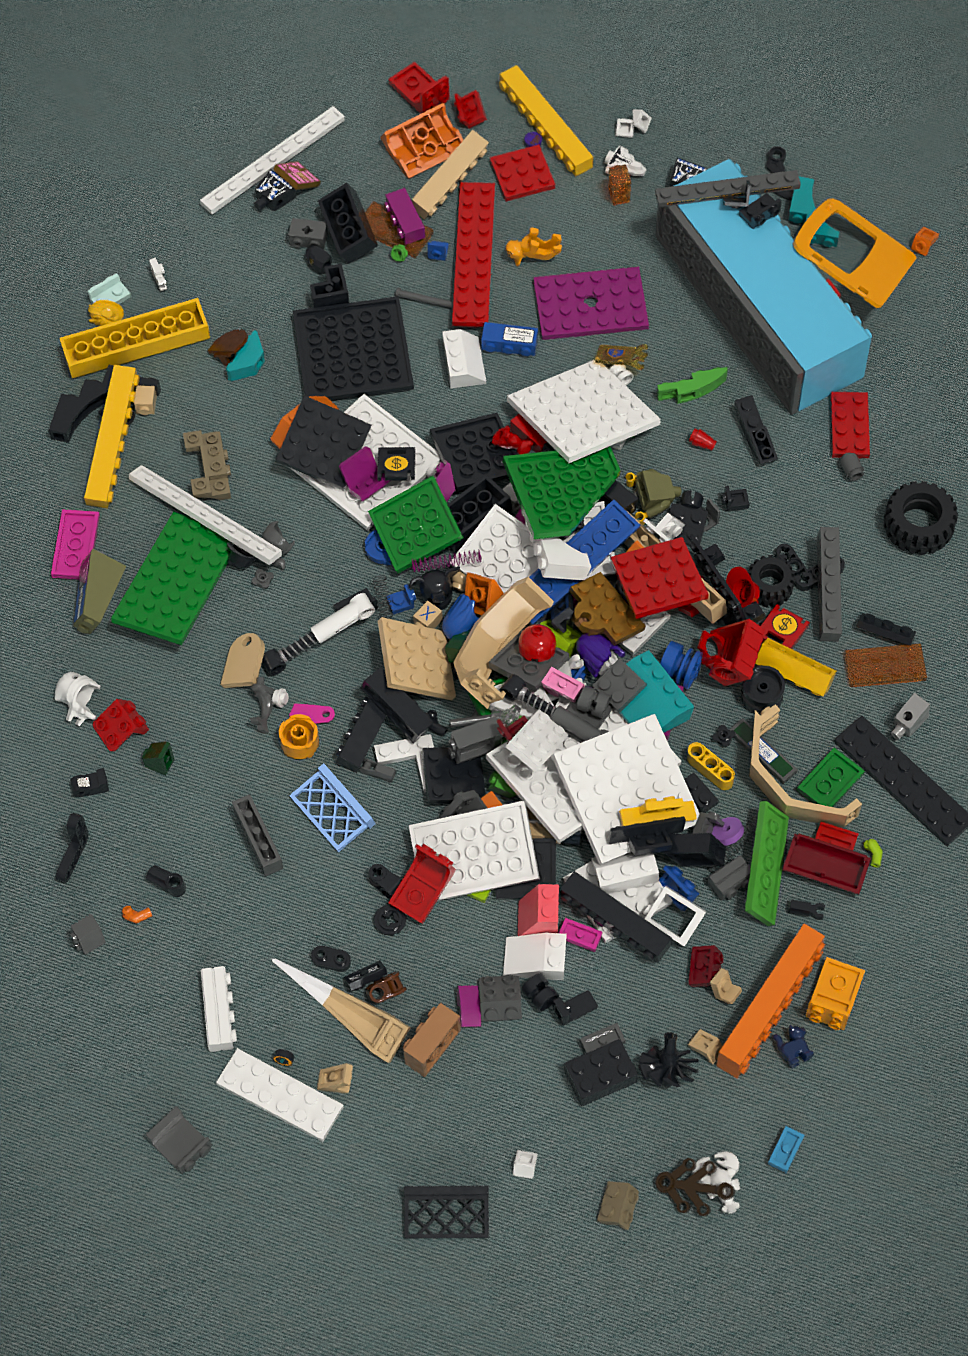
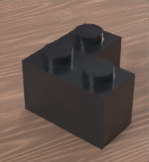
(333, 290)

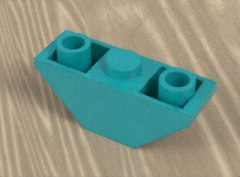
(247, 359)

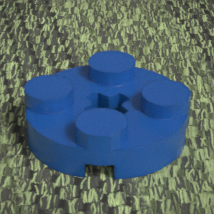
(374, 551)

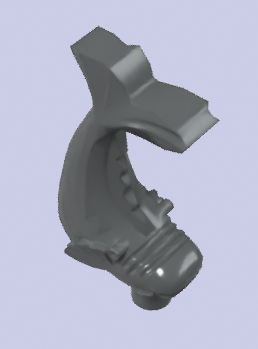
(264, 696)

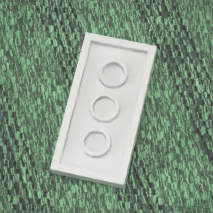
(537, 740)

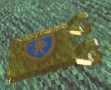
(621, 355)

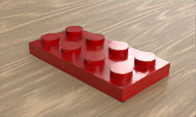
(850, 424)

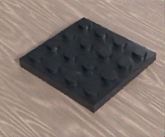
(321, 441)
(471, 451)

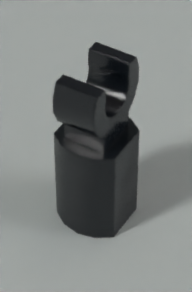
(806, 909)

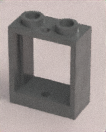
(474, 740)

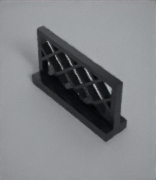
(441, 1193)

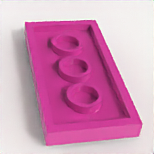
(74, 542)

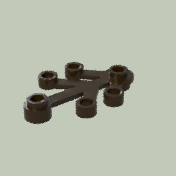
(690, 1186)

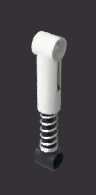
(358, 608)

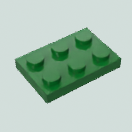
(830, 779)

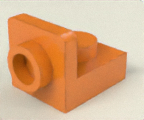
(924, 240)

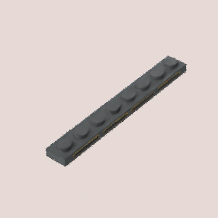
(729, 187)

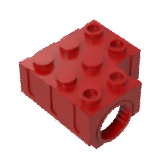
(737, 651)

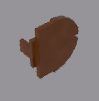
(228, 345)

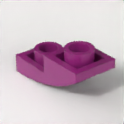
(469, 1006)

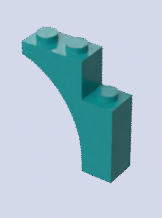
(801, 209)

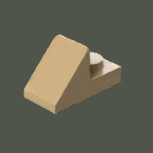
(335, 1078)

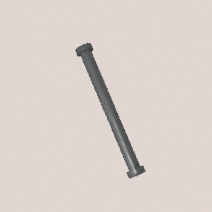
(423, 298)

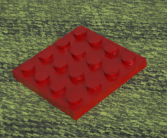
(659, 577)

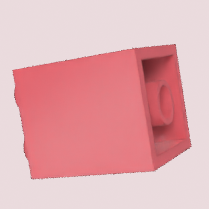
(539, 910)

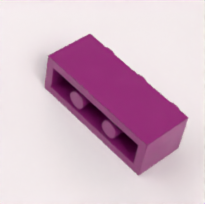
(404, 216)

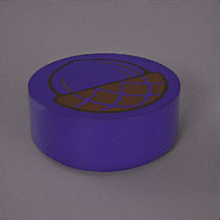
(533, 139)

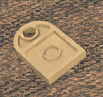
(243, 661)

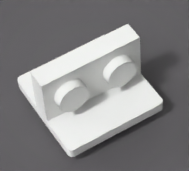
(666, 529)

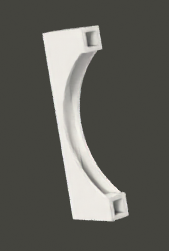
(559, 559)

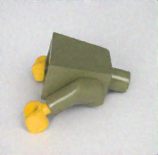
(654, 492)

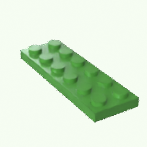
(767, 863)

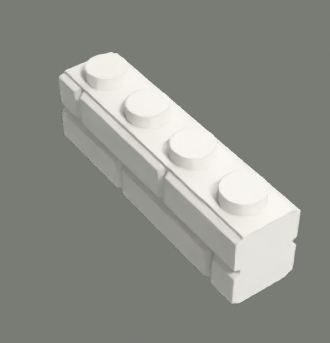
(217, 1009)

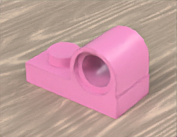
(559, 684)

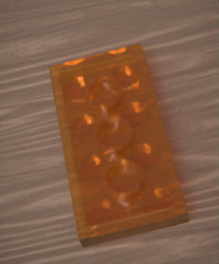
(387, 233)
(885, 665)

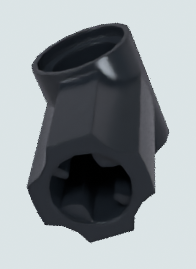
(165, 880)

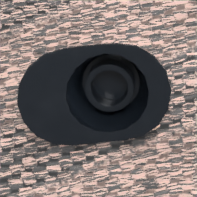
(239, 557)

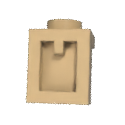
(723, 987)
(706, 1045)

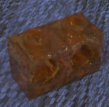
(619, 184)

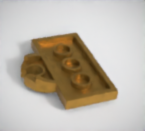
(604, 610)

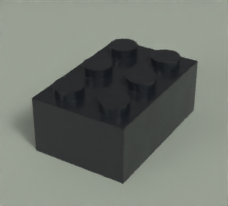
(600, 1072)

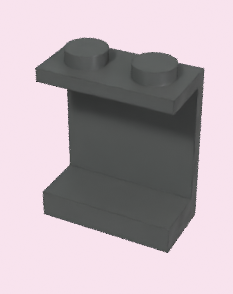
(178, 1141)

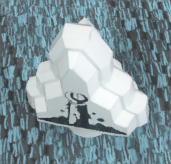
(622, 157)

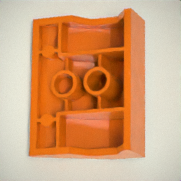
(422, 141)

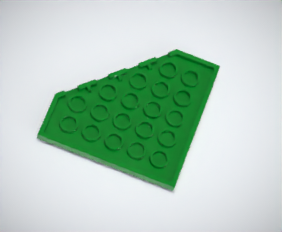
(556, 492)

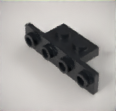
(648, 836)

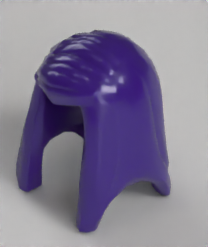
(595, 651)

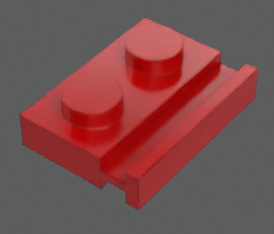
(836, 836)

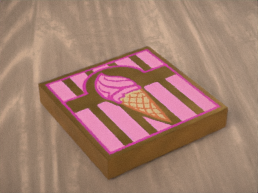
(296, 175)

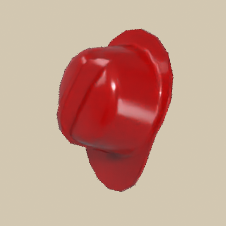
(743, 586)

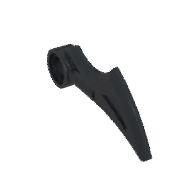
(776, 165)

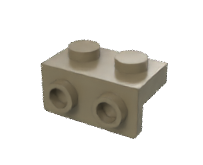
(618, 1204)

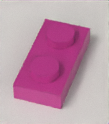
(581, 934)

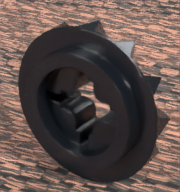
(385, 913)

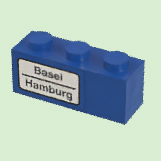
(509, 339)

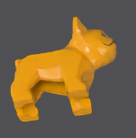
(534, 247)

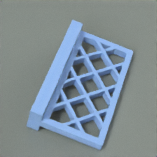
(344, 796)

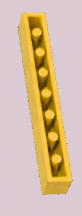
(546, 121)
(111, 436)

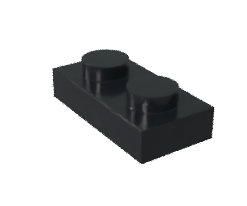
(365, 975)

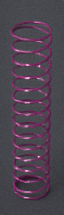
(414, 567)

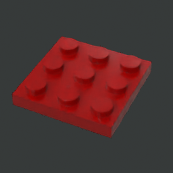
(522, 173)

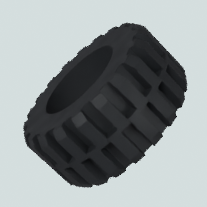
(927, 498)

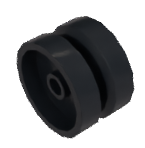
(763, 689)

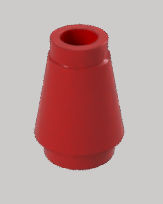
(702, 439)

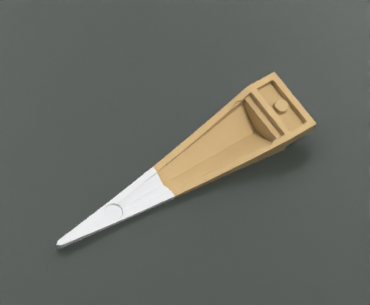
(371, 1025)

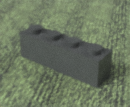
(257, 835)

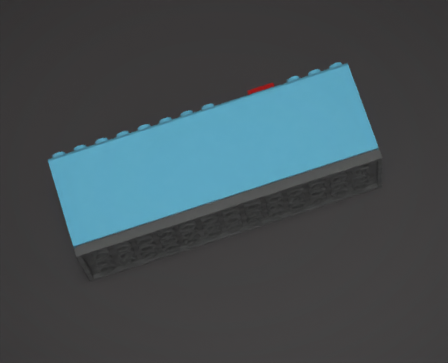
(766, 296)

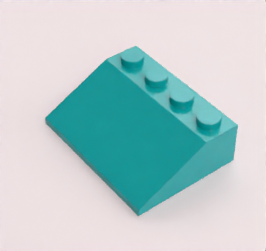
(658, 697)

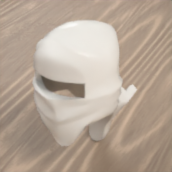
(76, 693)

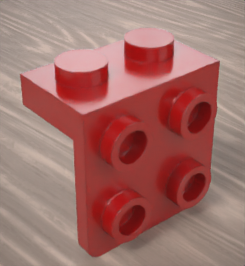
(119, 723)

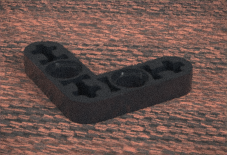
(807, 574)
(79, 836)

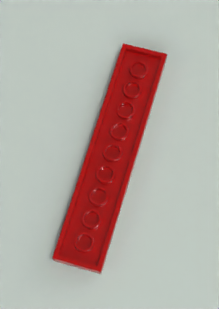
(473, 254)

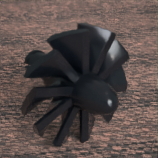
(666, 1064)

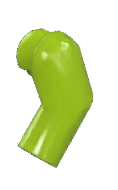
(876, 851)

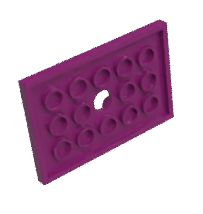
(565, 314)

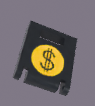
(396, 463)

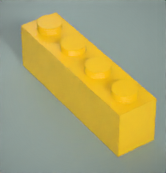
(796, 667)

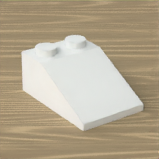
(535, 954)

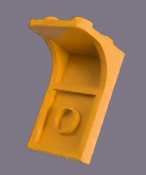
(834, 994)

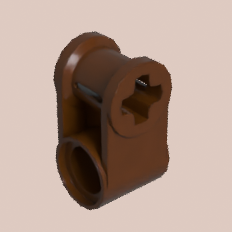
(389, 986)

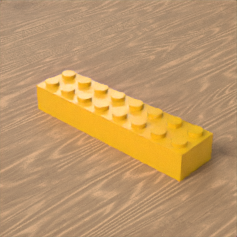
(135, 337)

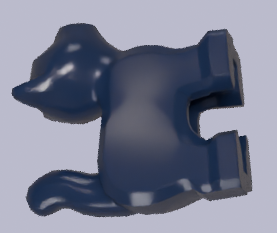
(794, 1048)

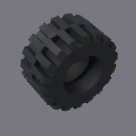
(777, 569)

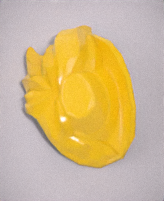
(105, 312)

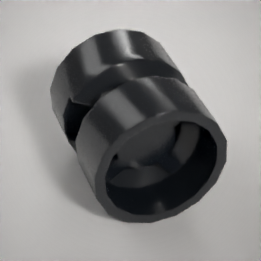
(538, 990)

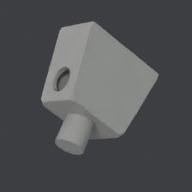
(910, 717)

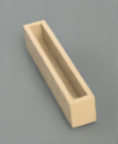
(449, 173)

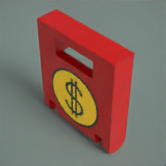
(784, 626)

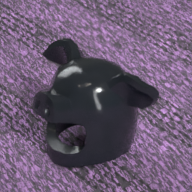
(436, 585)

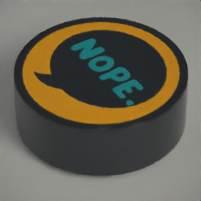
(283, 1057)

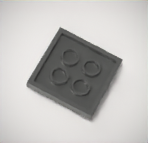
(509, 662)

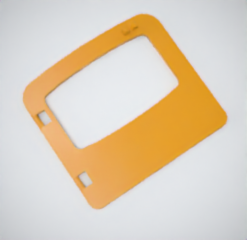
(877, 273)

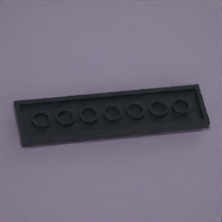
(903, 780)

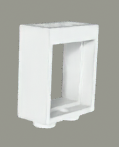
(660, 894)

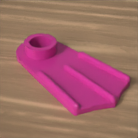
(315, 712)

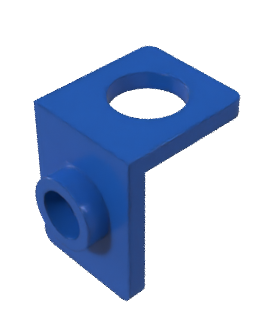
(437, 250)

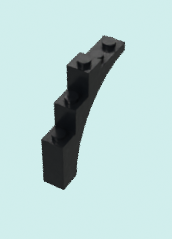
(73, 409)

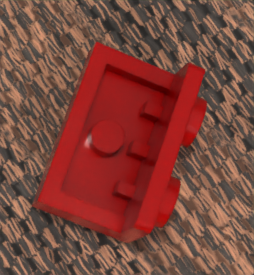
(470, 109)

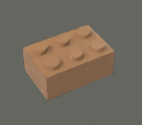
(431, 1039)

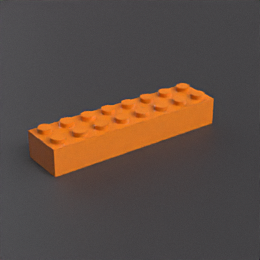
(770, 1001)

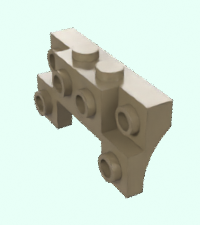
(215, 482)

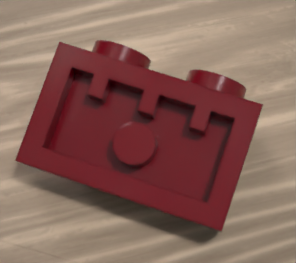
(704, 965)

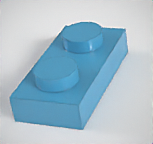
(786, 1149)

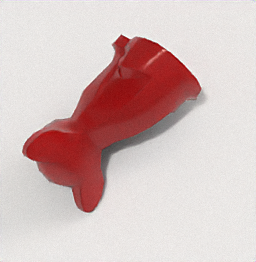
(508, 440)

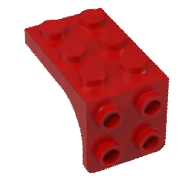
(420, 88)
(423, 883)

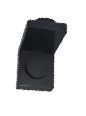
(574, 1007)

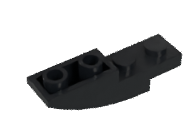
(755, 431)

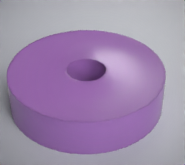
(730, 832)

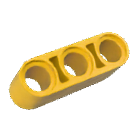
(712, 774)

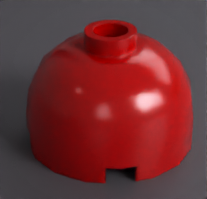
(537, 643)

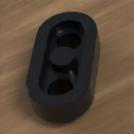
(329, 960)

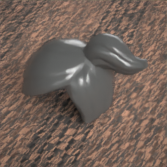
(274, 536)

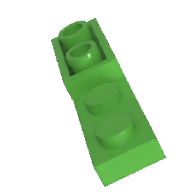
(699, 385)

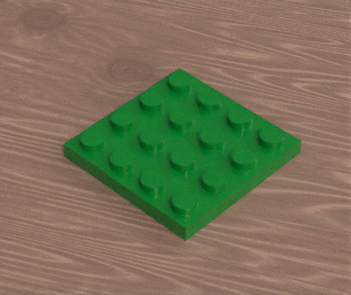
(415, 524)

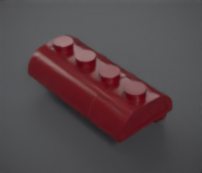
(826, 863)

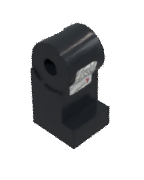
(89, 784)

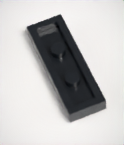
(886, 628)

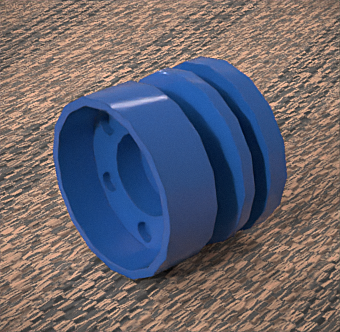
(681, 665)

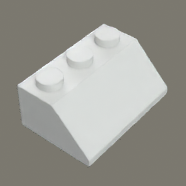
(463, 359)
(626, 872)

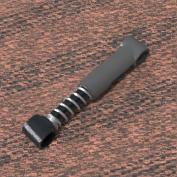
(572, 724)

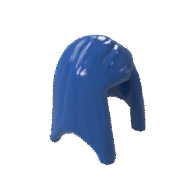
(459, 617)

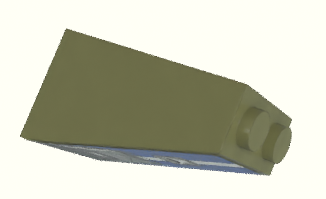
(95, 589)

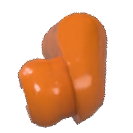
(134, 916)

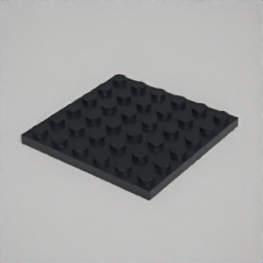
(353, 349)

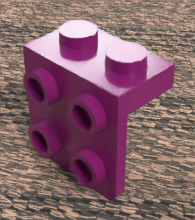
(361, 474)

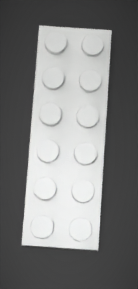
(280, 1095)

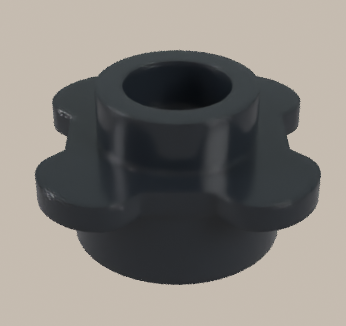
(725, 741)

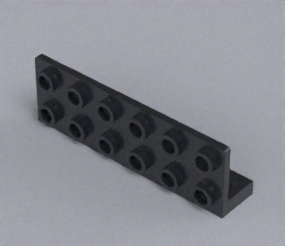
(711, 557)

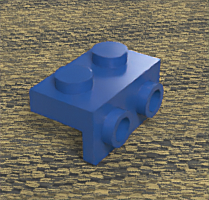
(674, 880)

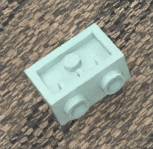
(109, 289)

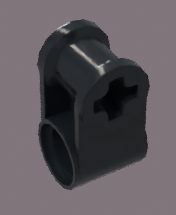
(386, 883)

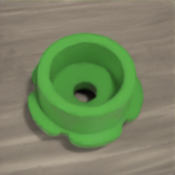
(395, 253)

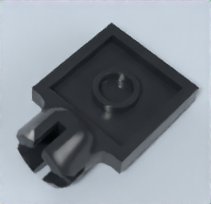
(691, 514)

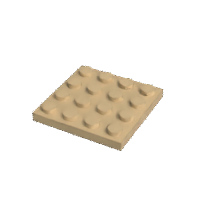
(416, 659)

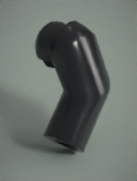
(436, 727)

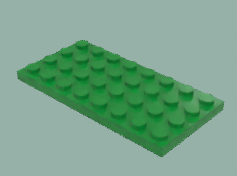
(174, 580)

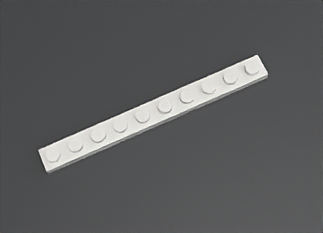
(278, 155)
(205, 515)

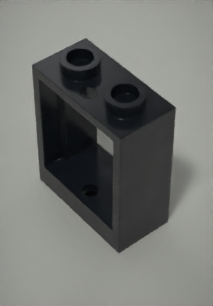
(696, 850)

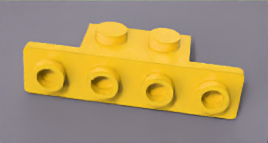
(658, 810)

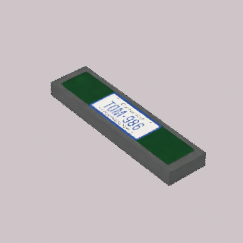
(768, 755)

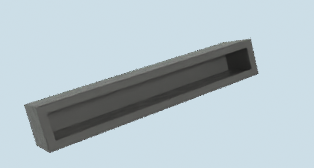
(829, 584)

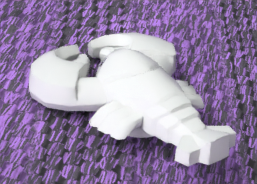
(720, 1176)

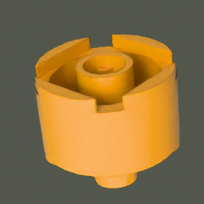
(299, 737)

